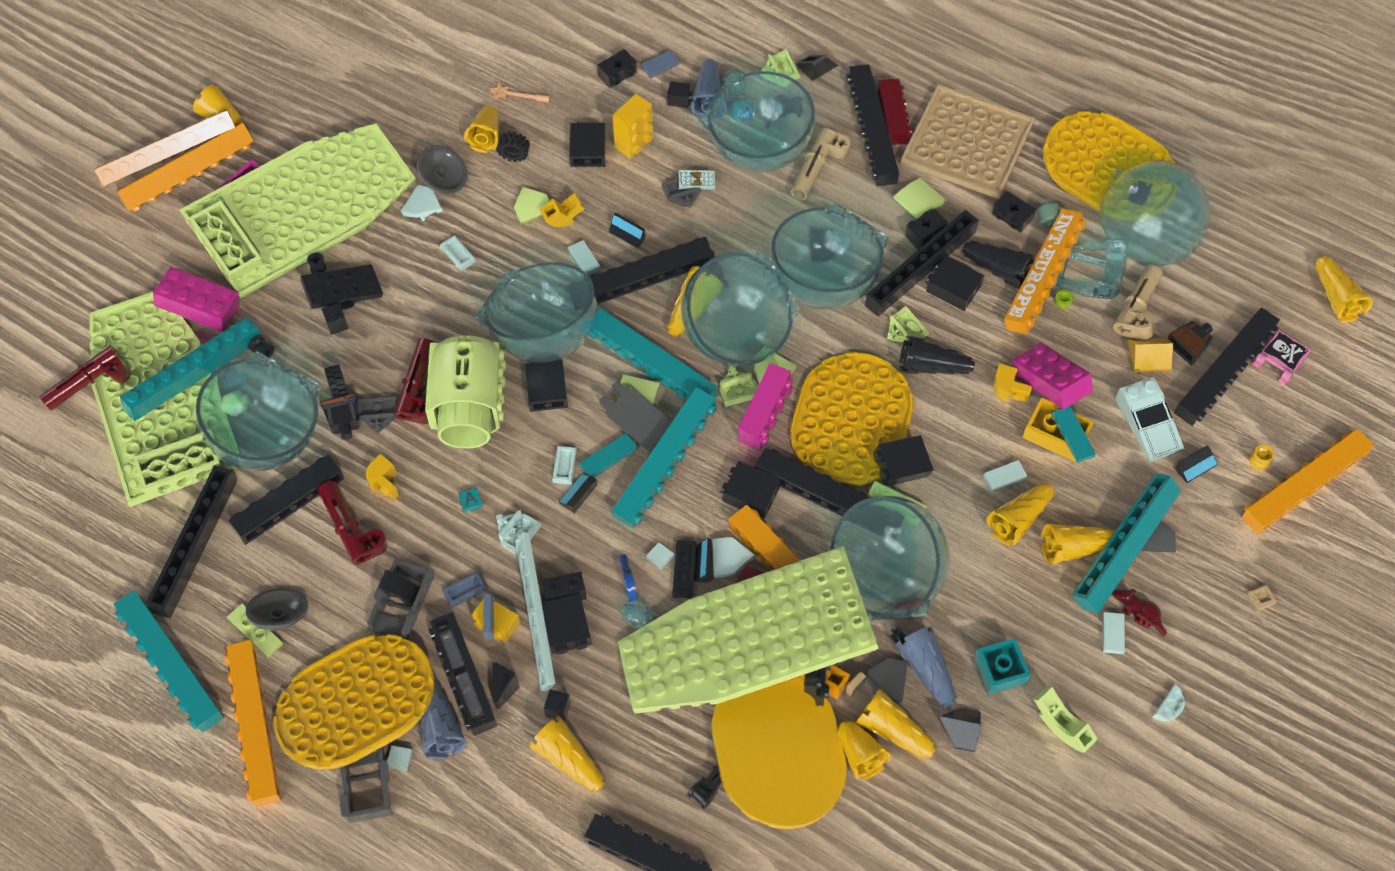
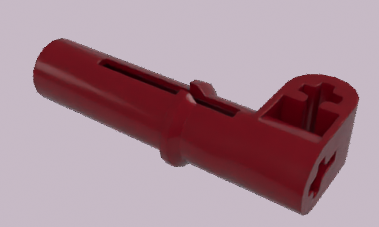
(86, 374)
(413, 385)
(356, 542)

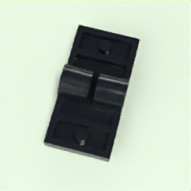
(341, 286)

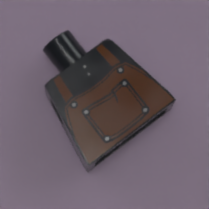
(1191, 340)

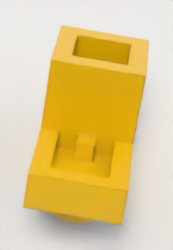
(562, 213)
(1006, 387)
(378, 476)

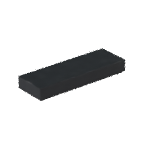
(684, 569)

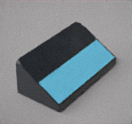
(627, 230)
(1196, 464)
(578, 492)
(703, 561)

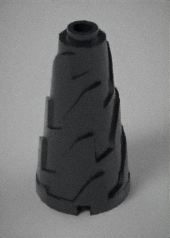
(1003, 262)
(930, 358)

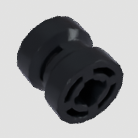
(259, 344)

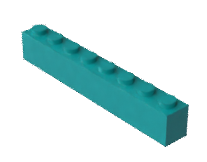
(649, 357)
(188, 369)
(664, 458)
(1126, 543)
(168, 661)

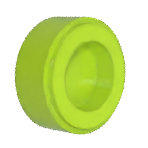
(1063, 299)

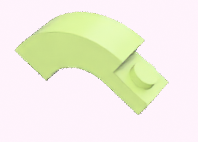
(1062, 722)

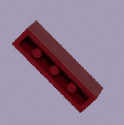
(893, 108)

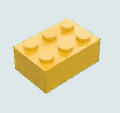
(633, 126)
(1045, 432)

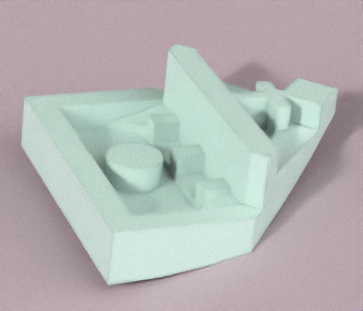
(421, 203)
(512, 526)
(729, 557)

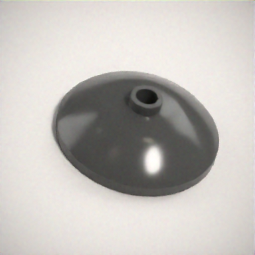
(442, 169)
(276, 608)

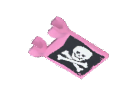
(1283, 353)

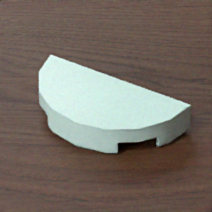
(1171, 706)

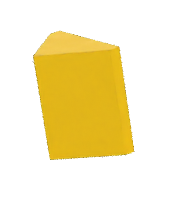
(1151, 354)

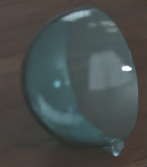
(760, 120)
(1157, 210)
(827, 256)
(737, 309)
(541, 311)
(257, 413)
(895, 555)

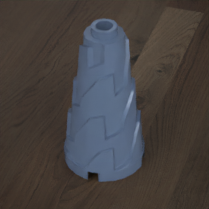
(706, 87)
(929, 664)
(440, 728)

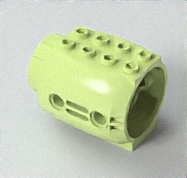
(465, 390)

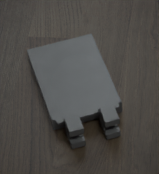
(636, 416)

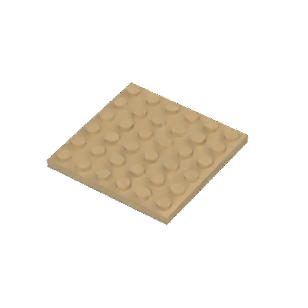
(968, 141)

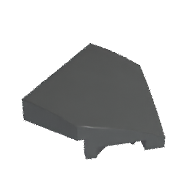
(683, 197)
(377, 412)
(1161, 540)
(889, 677)

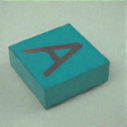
(470, 499)

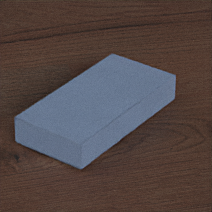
(660, 64)
(464, 589)
(488, 617)

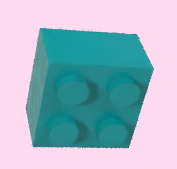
(1002, 666)

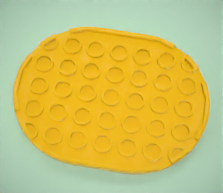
(1088, 149)
(846, 412)
(354, 701)
(779, 755)

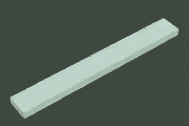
(535, 612)

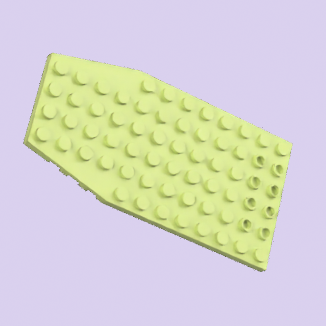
(298, 205)
(165, 445)
(749, 635)

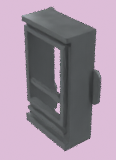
(390, 625)
(346, 799)

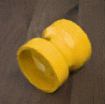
(1261, 457)

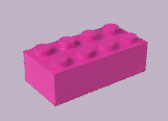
(196, 299)
(1053, 375)
(765, 406)

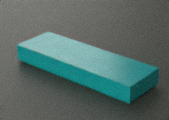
(1073, 434)
(608, 456)

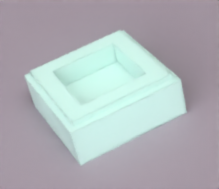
(660, 556)
(399, 758)

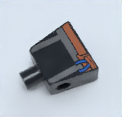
(342, 414)

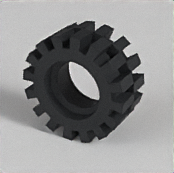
(513, 146)
(336, 381)

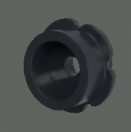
(898, 635)

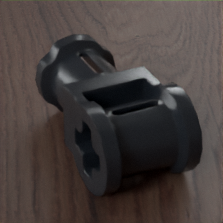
(316, 263)
(706, 788)

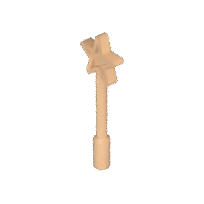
(503, 91)

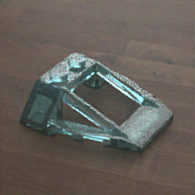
(1114, 268)

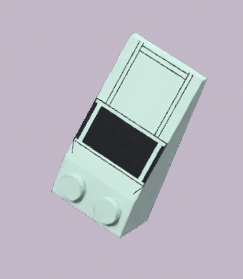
(1149, 419)

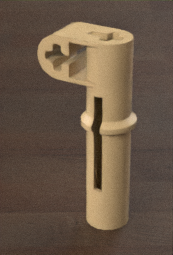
(823, 147)
(1131, 320)

